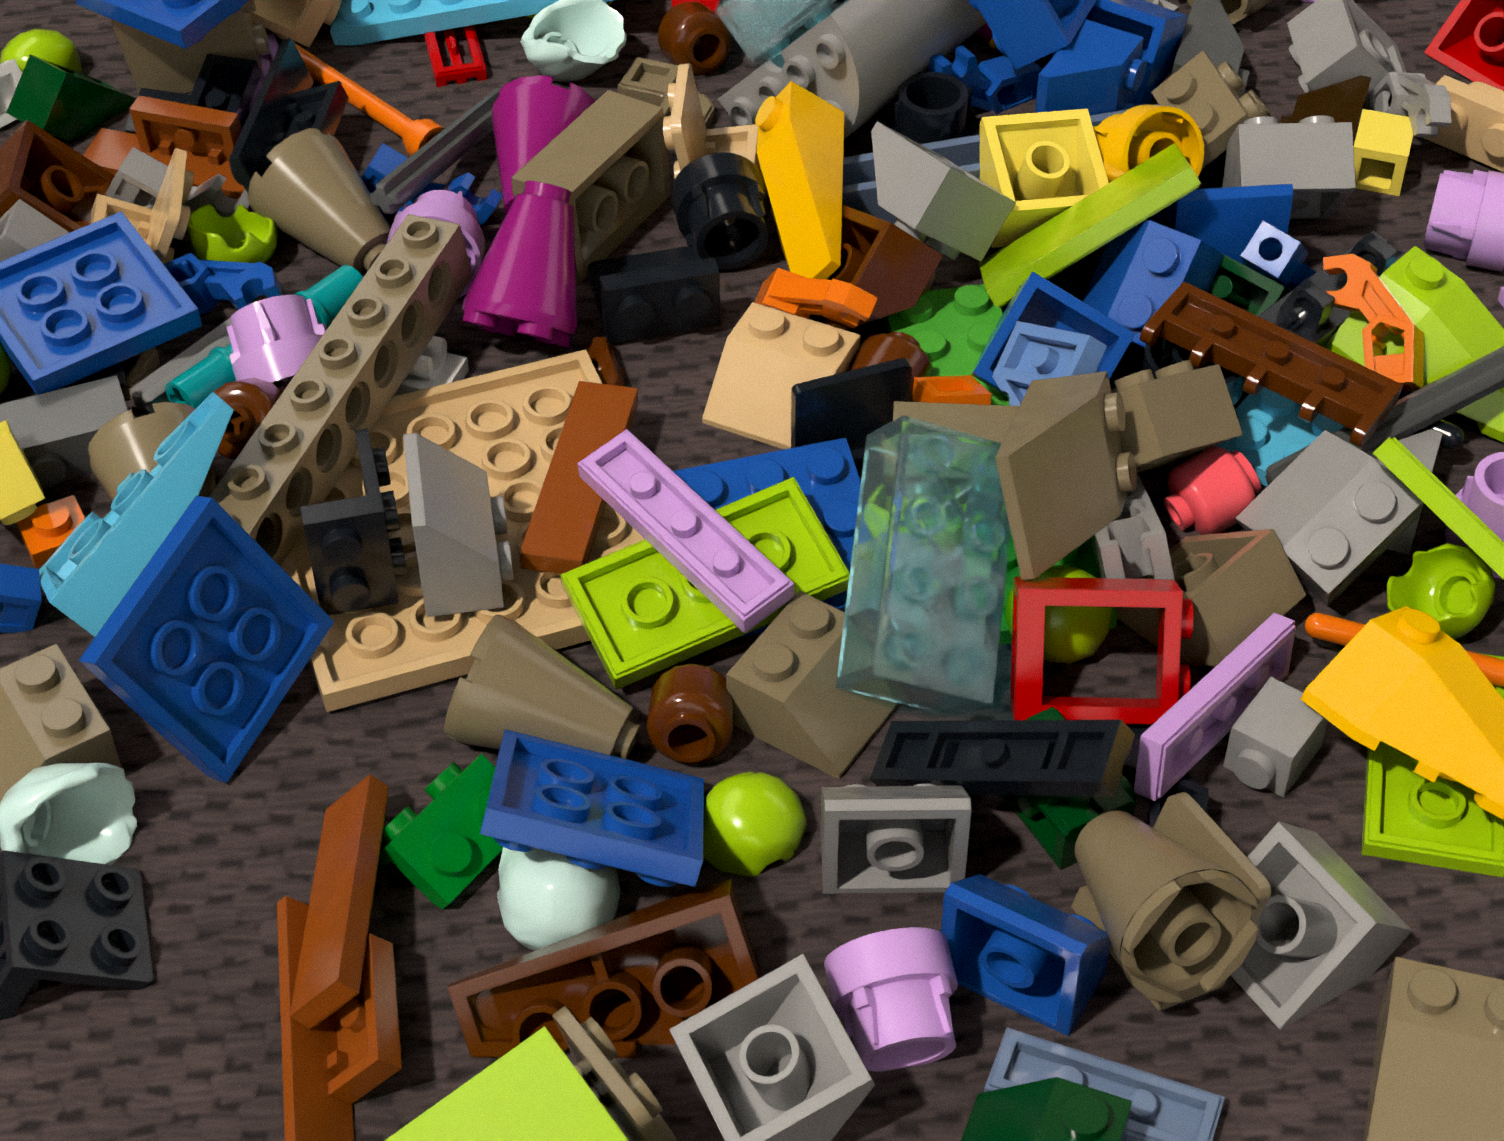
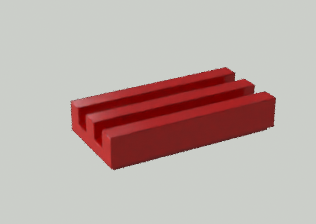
(458, 70)

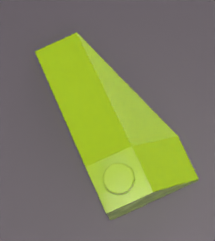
(1453, 325)

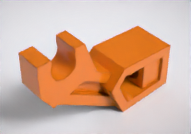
(823, 297)
(1371, 297)

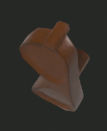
(605, 362)

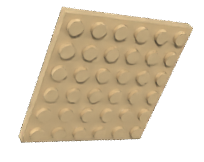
(510, 429)

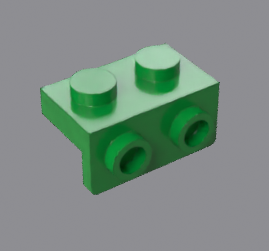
(443, 843)

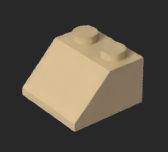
(763, 362)

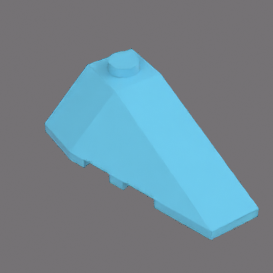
(108, 554)

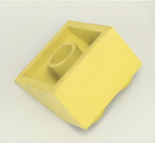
(1040, 164)

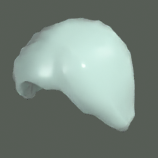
(574, 38)
(70, 813)
(551, 898)

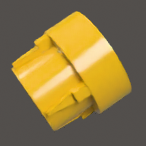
(1143, 132)

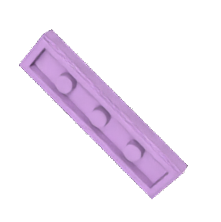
(686, 531)
(1212, 707)

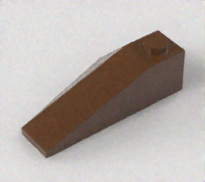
(626, 974)

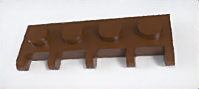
(1274, 360)

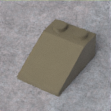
(1063, 467)
(1438, 1057)

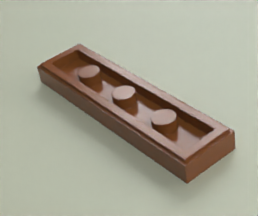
(567, 507)
(340, 903)

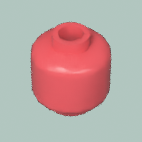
(1211, 490)

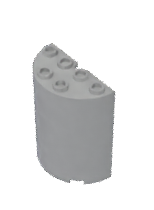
(858, 56)

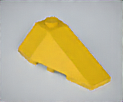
(803, 174)
(1421, 696)

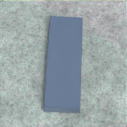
(1159, 1107)

